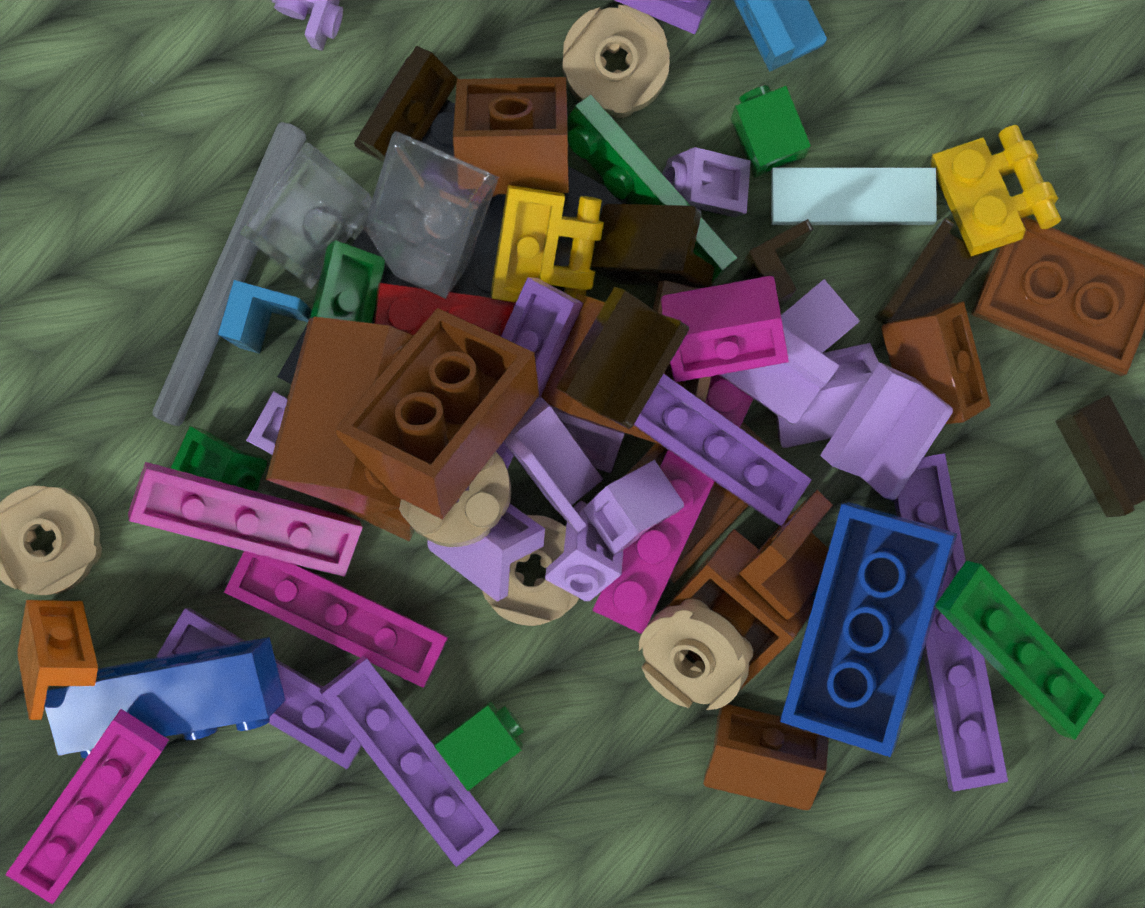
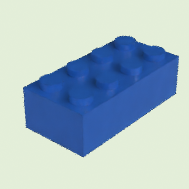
(868, 628)

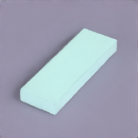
(853, 196)

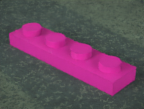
(244, 519)
(338, 616)
(87, 806)

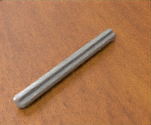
(232, 265)

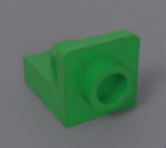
(217, 460)

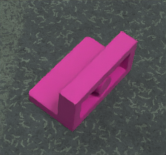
(729, 328)

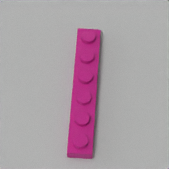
(653, 555)

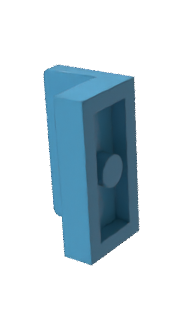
(782, 29)
(250, 311)

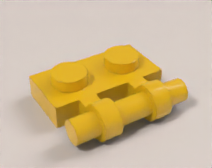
(980, 198)
(530, 240)

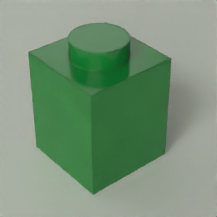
(769, 129)
(481, 744)

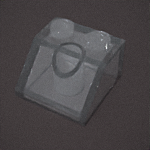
(306, 213)
(427, 213)

